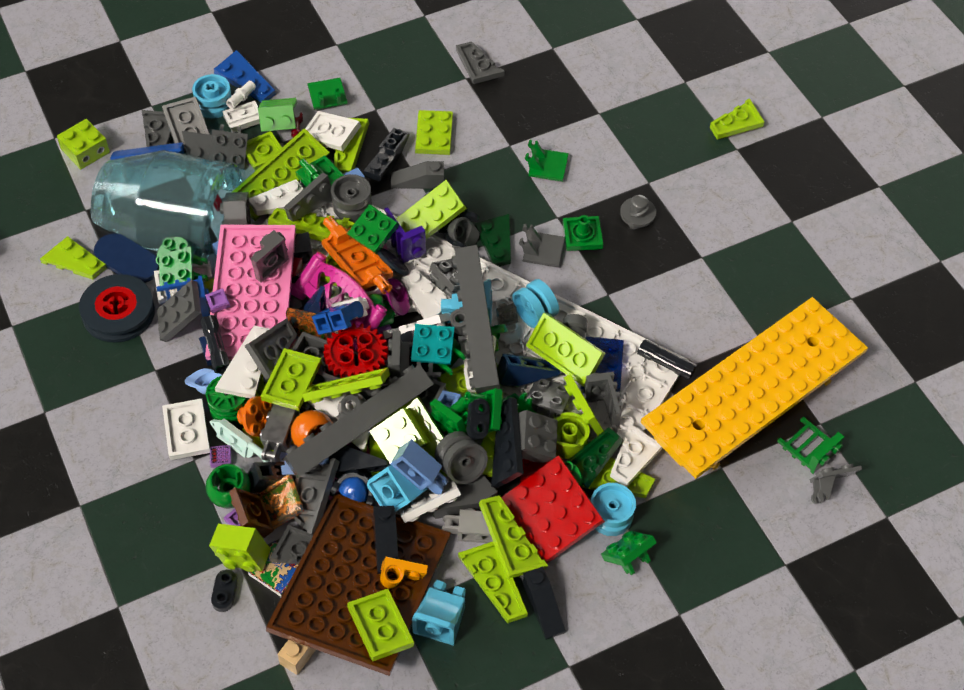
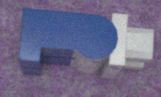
(340, 314)

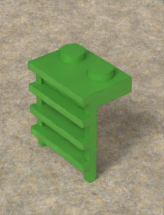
(277, 114)

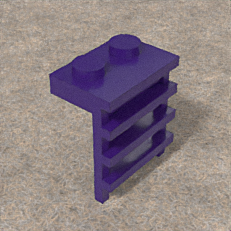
(408, 244)

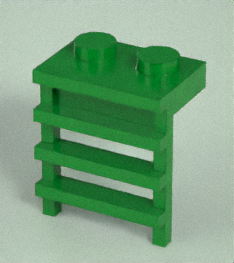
(821, 454)

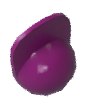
(398, 297)

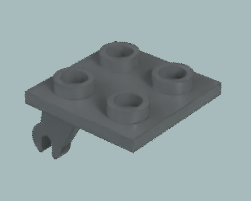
(228, 146)
(541, 247)
(549, 396)
(825, 479)

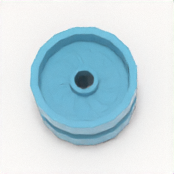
(211, 94)
(534, 301)
(616, 507)

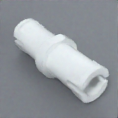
(240, 94)

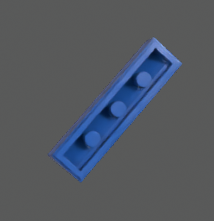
(175, 147)

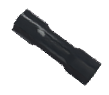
(215, 344)
(678, 365)

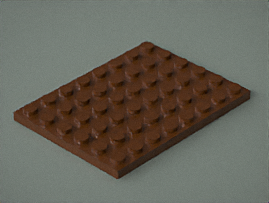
(343, 568)

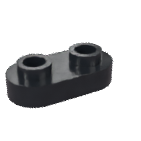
(476, 417)
(224, 589)

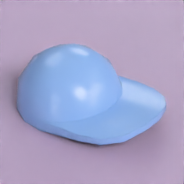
(201, 379)

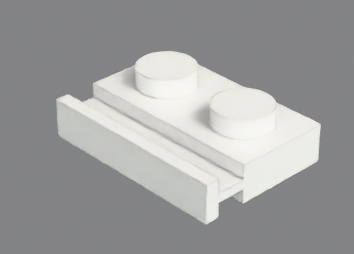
(242, 116)

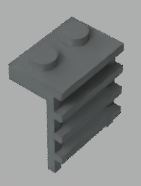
(400, 357)
(600, 388)

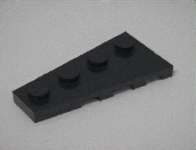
(507, 447)

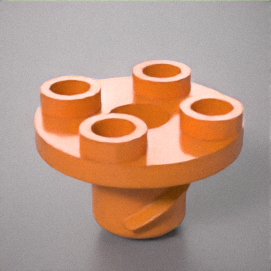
(254, 415)

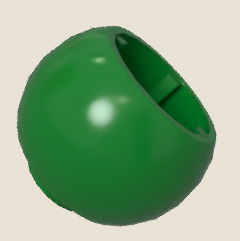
(226, 477)

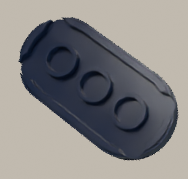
(126, 257)

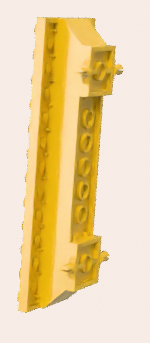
(753, 387)

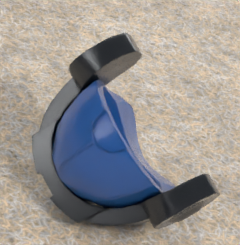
(353, 486)

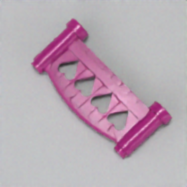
(309, 283)

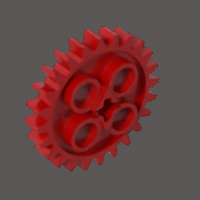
(374, 350)

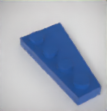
(239, 72)

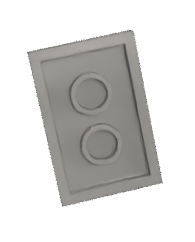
(184, 116)

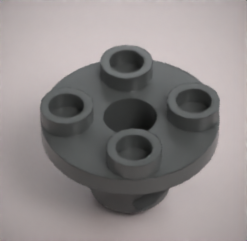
(638, 212)

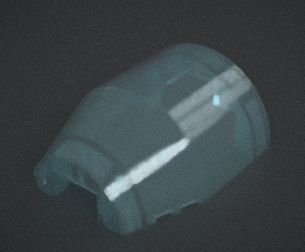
(161, 197)

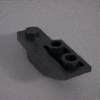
(387, 156)

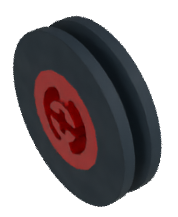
(134, 309)

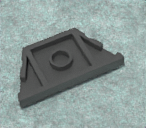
(314, 493)

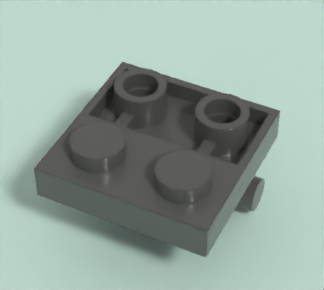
(444, 277)

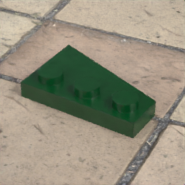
(496, 239)
(596, 455)

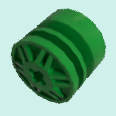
(224, 405)

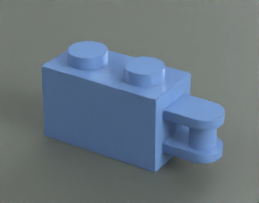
(419, 467)

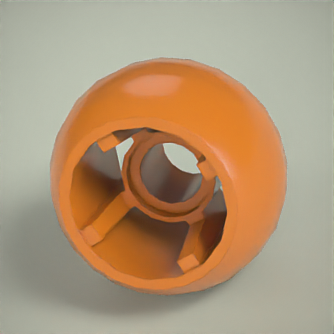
(308, 423)

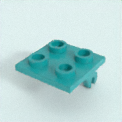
(432, 344)

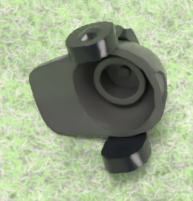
(462, 231)

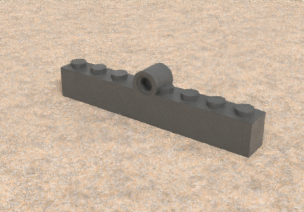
(474, 319)
(356, 421)

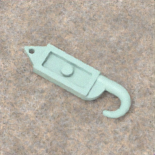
(236, 439)

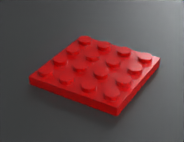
(552, 509)

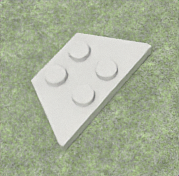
(330, 408)

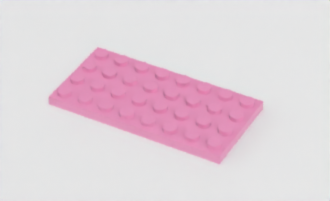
(250, 300)

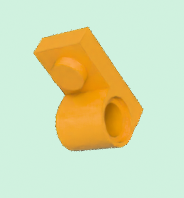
(400, 567)

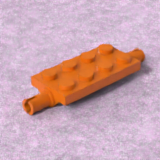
(355, 258)

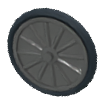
(393, 261)

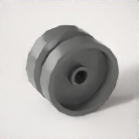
(350, 196)
(461, 457)

